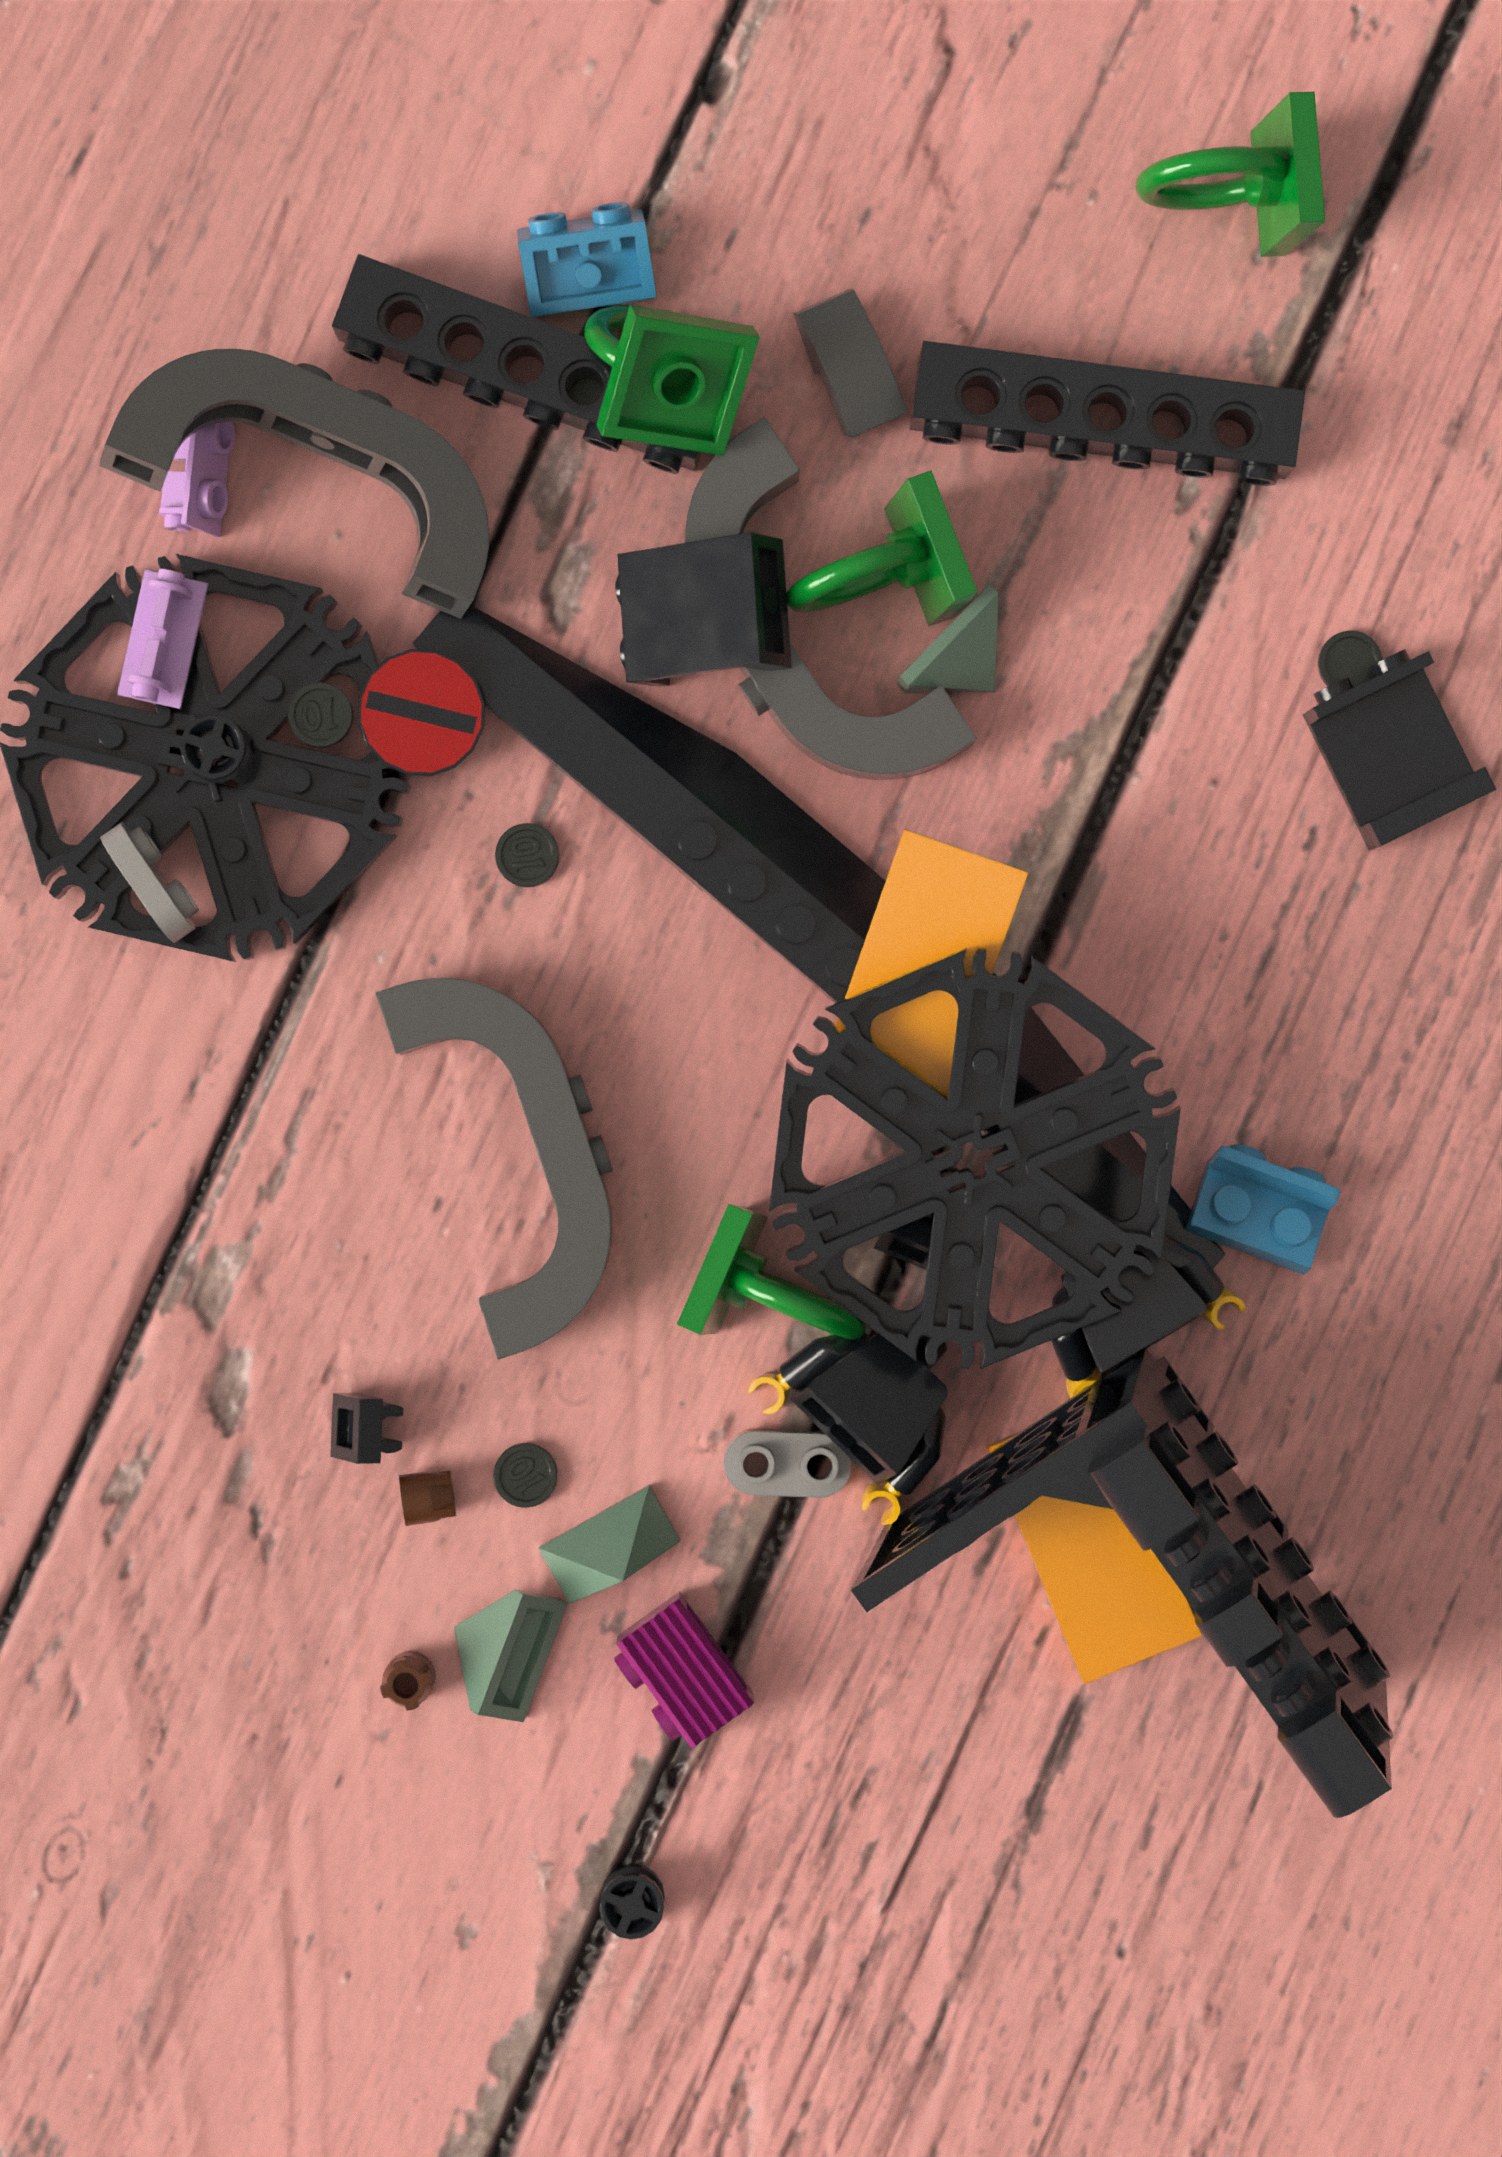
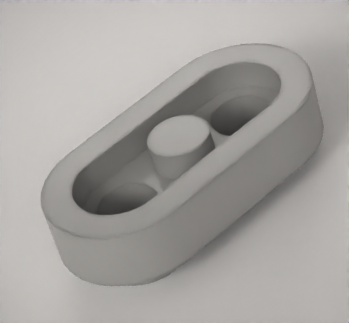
(136, 858)
(787, 1463)

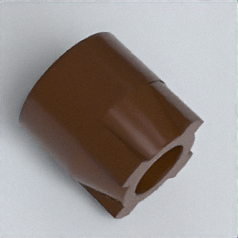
(427, 1497)
(412, 1663)

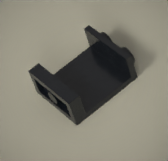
(703, 608)
(1393, 750)

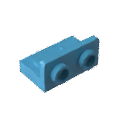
(586, 260)
(1262, 1207)

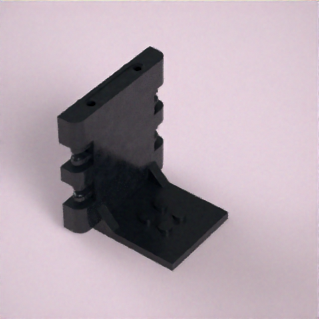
(1153, 1457)

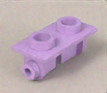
(199, 494)
(162, 638)

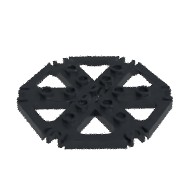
(167, 803)
(1019, 1196)

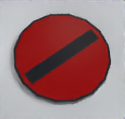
(421, 712)

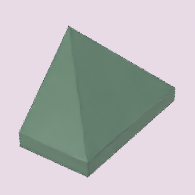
(962, 654)
(610, 1545)
(506, 1652)

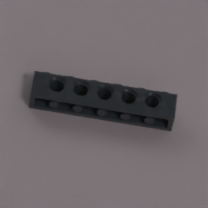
(382, 292)
(1265, 412)

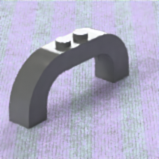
(331, 420)
(859, 746)
(553, 1105)

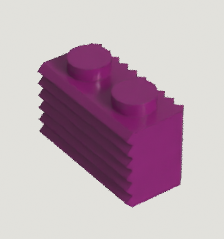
(683, 1671)

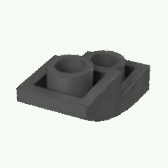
(852, 363)

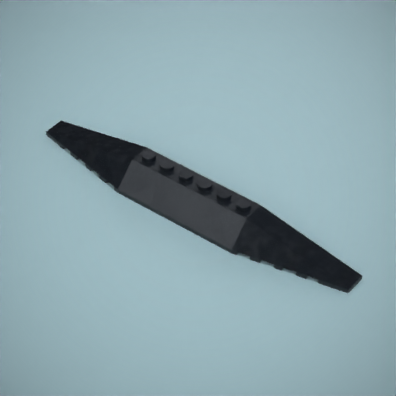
(744, 850)

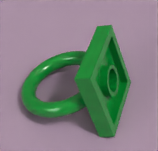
(1278, 178)
(671, 376)
(917, 554)
(736, 1276)

